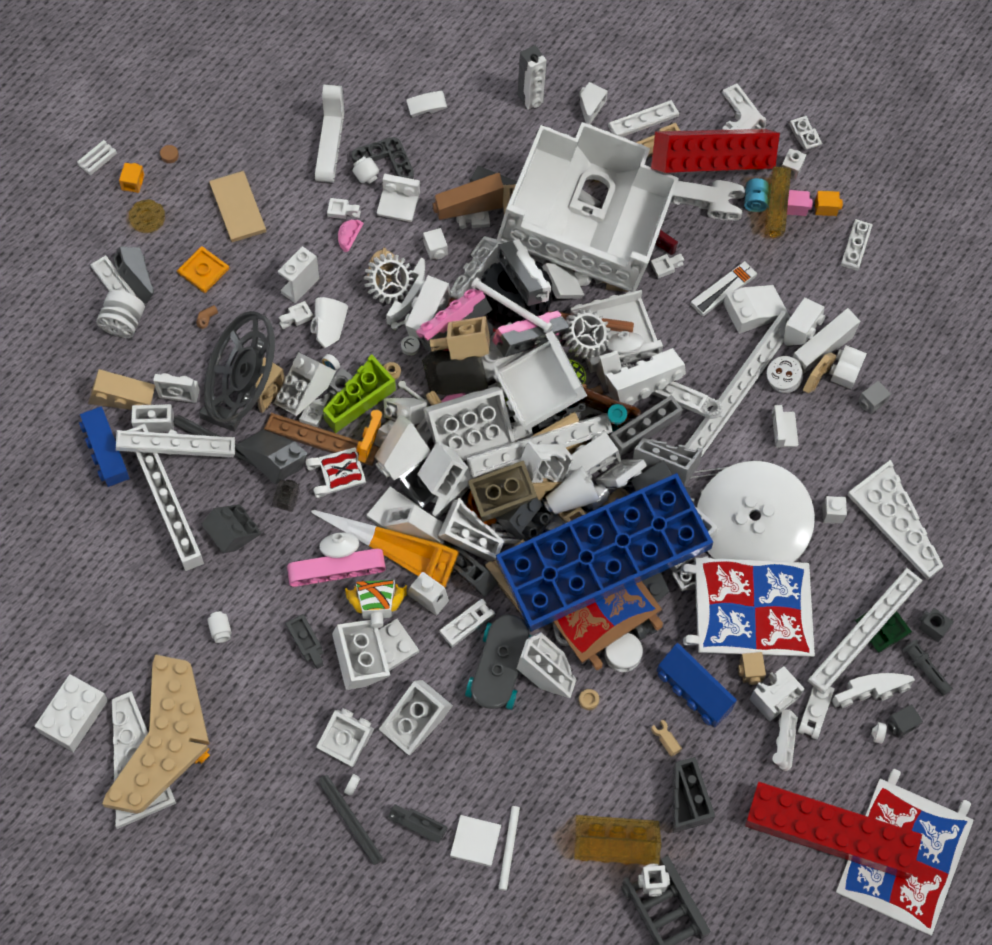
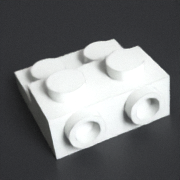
(176, 388)
(345, 736)

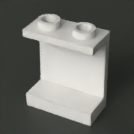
(301, 273)

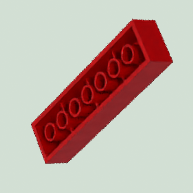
(714, 150)
(834, 830)

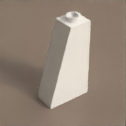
(827, 340)

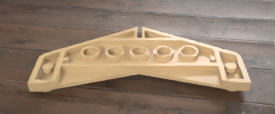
(167, 748)

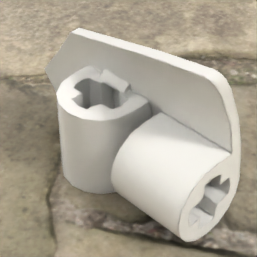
(328, 320)

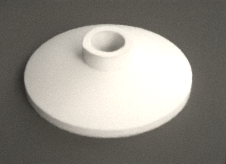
(625, 342)
(339, 545)

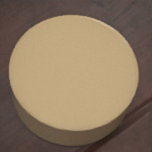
(589, 699)

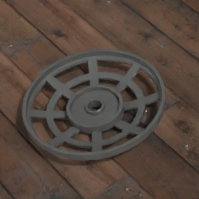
(244, 370)

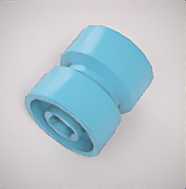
(756, 195)

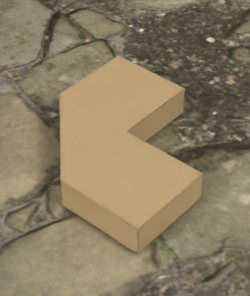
(822, 367)

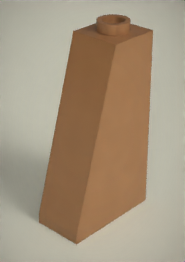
(470, 198)

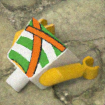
(376, 599)

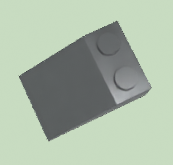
(273, 455)

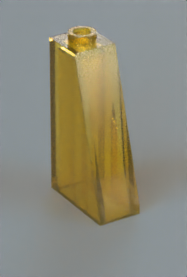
(777, 201)

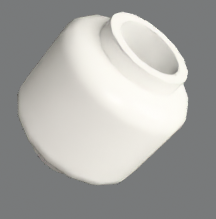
(365, 170)

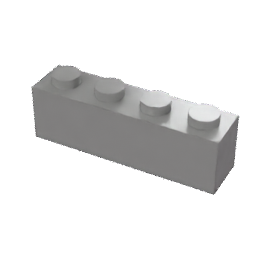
(646, 425)

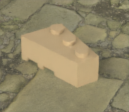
(120, 391)

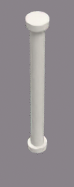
(510, 304)

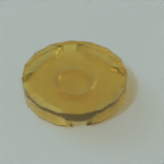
(143, 220)

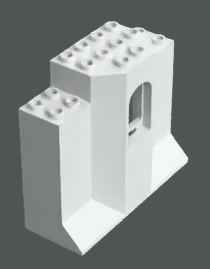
(549, 218)

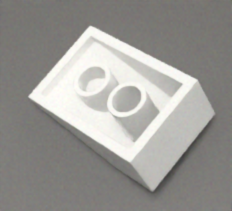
(753, 306)
(415, 716)

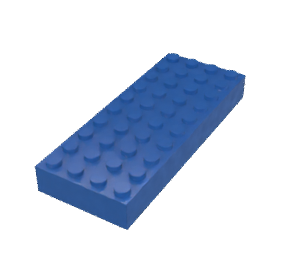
(604, 552)

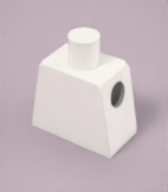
(427, 591)

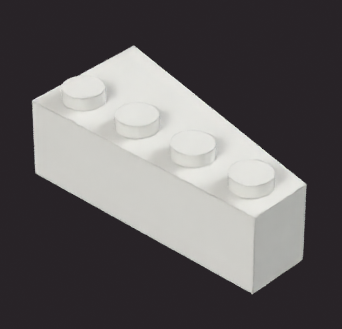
(646, 377)

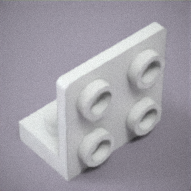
(398, 198)

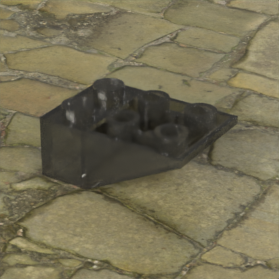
(454, 376)

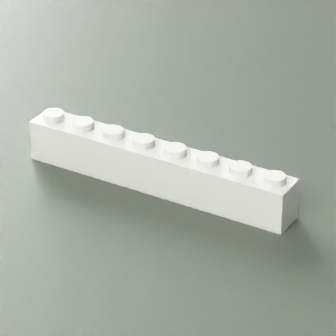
(169, 507)

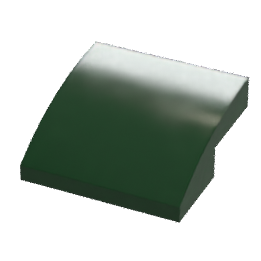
(891, 633)

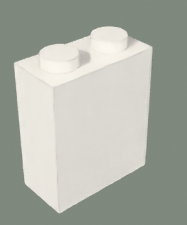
(442, 471)

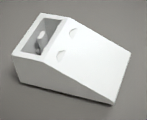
(303, 384)

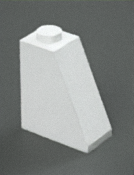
(414, 522)

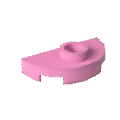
(348, 232)

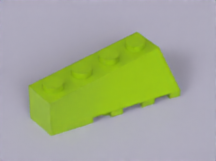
(361, 393)

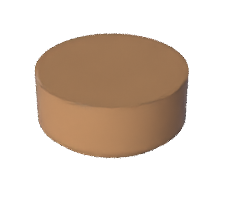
(169, 154)

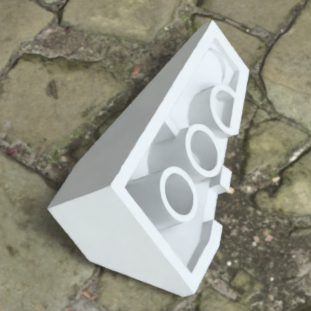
(483, 257)

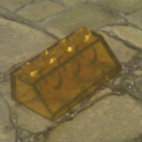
(617, 840)

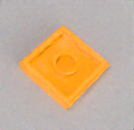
(203, 269)

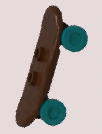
(617, 411)

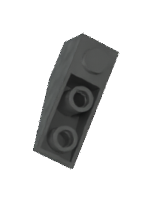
(132, 268)

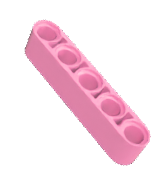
(331, 569)

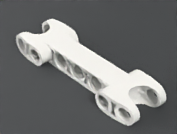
(712, 198)

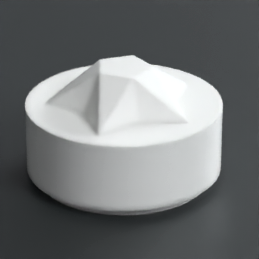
(879, 732)

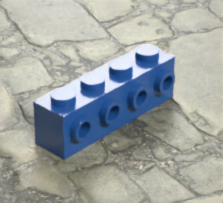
(104, 446)

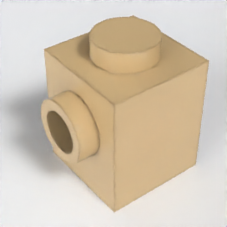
(752, 668)

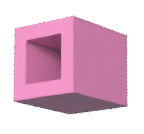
(799, 203)

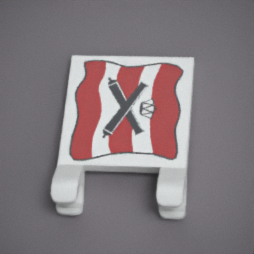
(340, 471)

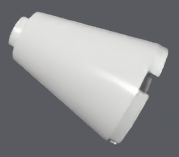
(573, 493)

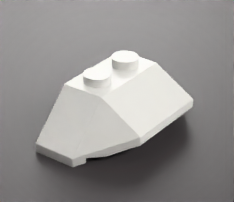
(546, 666)

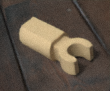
(667, 739)

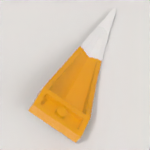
(409, 551)

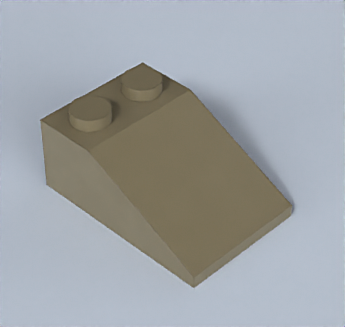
(502, 490)

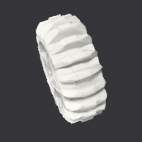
(401, 286)
(586, 344)

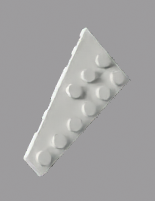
(893, 513)
(128, 735)

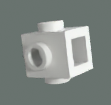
(655, 872)

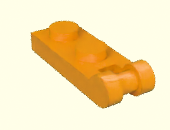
(369, 435)

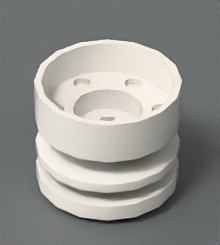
(120, 313)

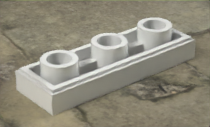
(854, 252)

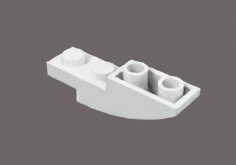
(879, 685)

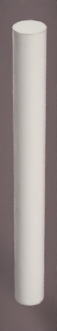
(509, 848)

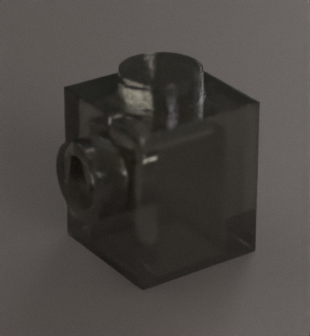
(286, 495)

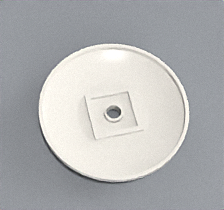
(774, 493)

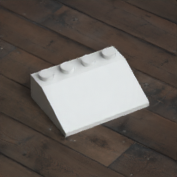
(471, 422)

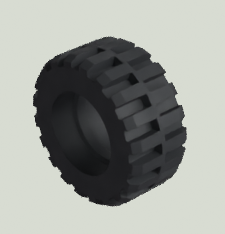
(498, 280)

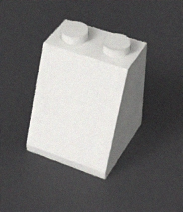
(401, 449)

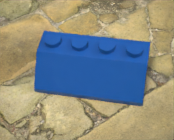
(696, 686)

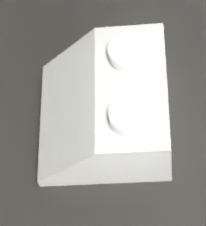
(803, 322)

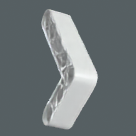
(330, 135)

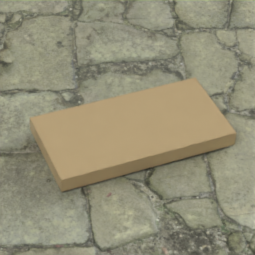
(237, 206)

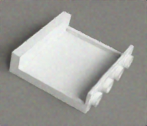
(625, 308)
(539, 383)

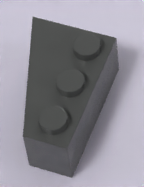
(690, 797)

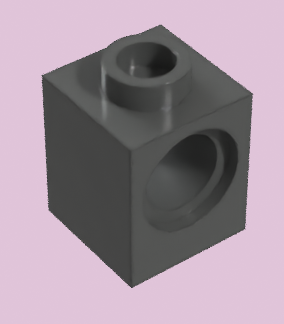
(935, 632)
(904, 721)

